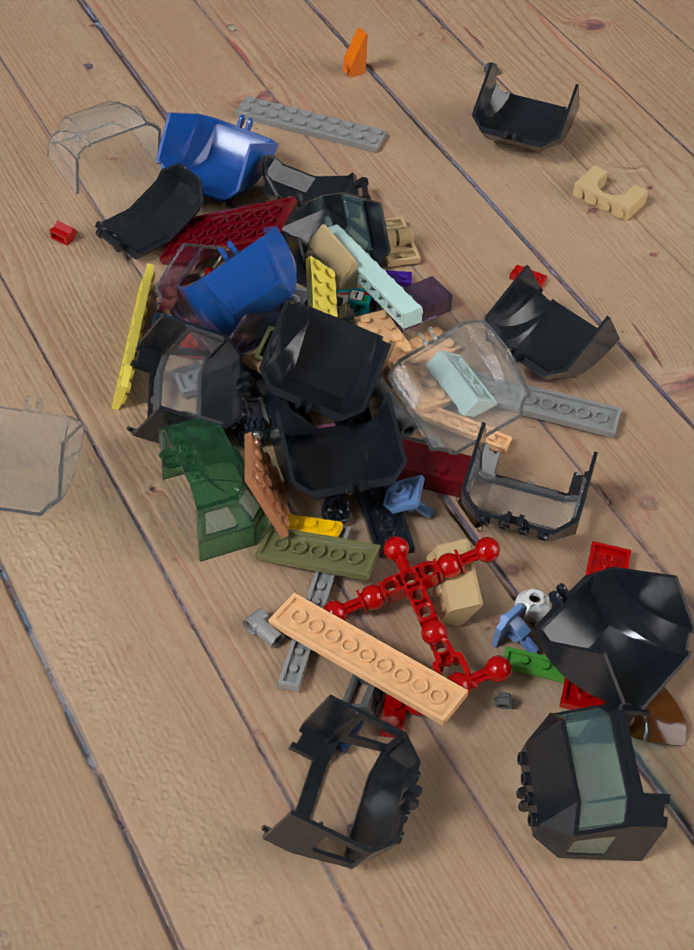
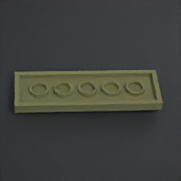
(319, 553)

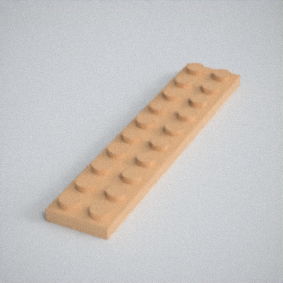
(369, 658)

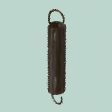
(475, 523)

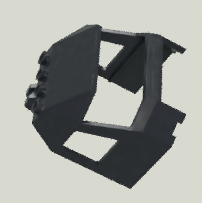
(384, 800)

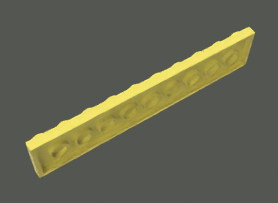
(134, 336)

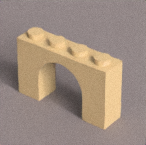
(621, 206)

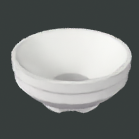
(534, 611)

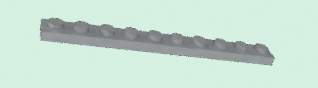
(298, 654)

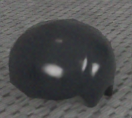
(335, 509)

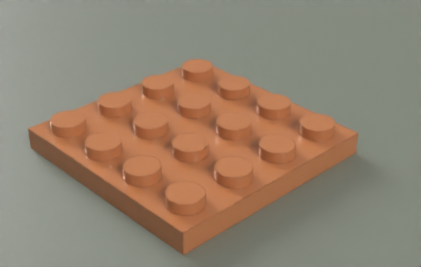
(266, 484)

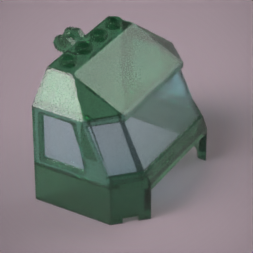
(215, 469)

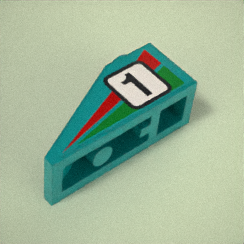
(358, 299)

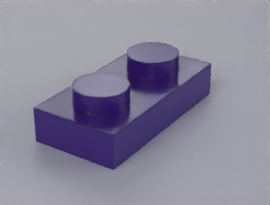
(402, 278)

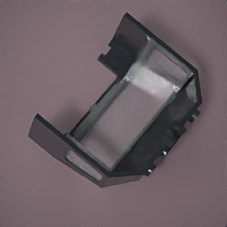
(189, 376)
(518, 503)

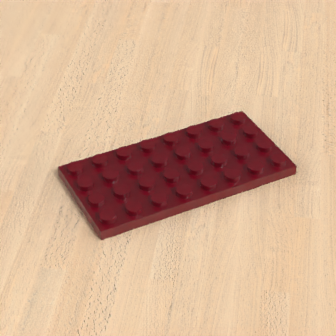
(237, 225)

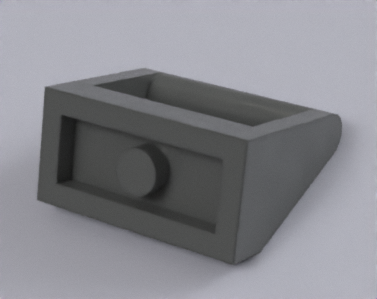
(372, 698)

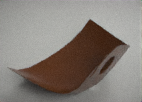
(663, 724)

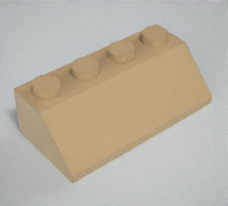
(330, 252)
(460, 596)

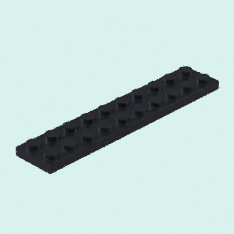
(378, 520)

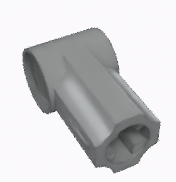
(259, 625)

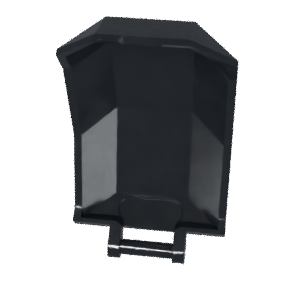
(284, 181)
(156, 214)

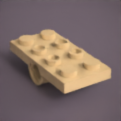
(401, 243)

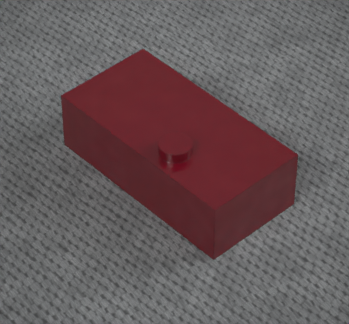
(441, 470)

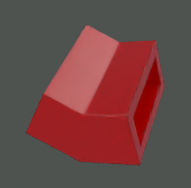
(62, 233)

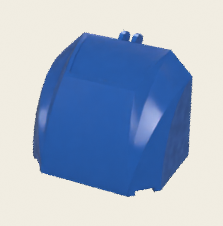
(216, 151)
(246, 283)

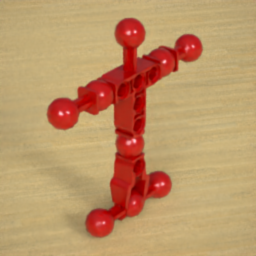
(432, 629)

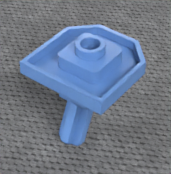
(406, 496)
(513, 627)

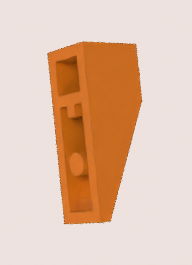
(356, 54)

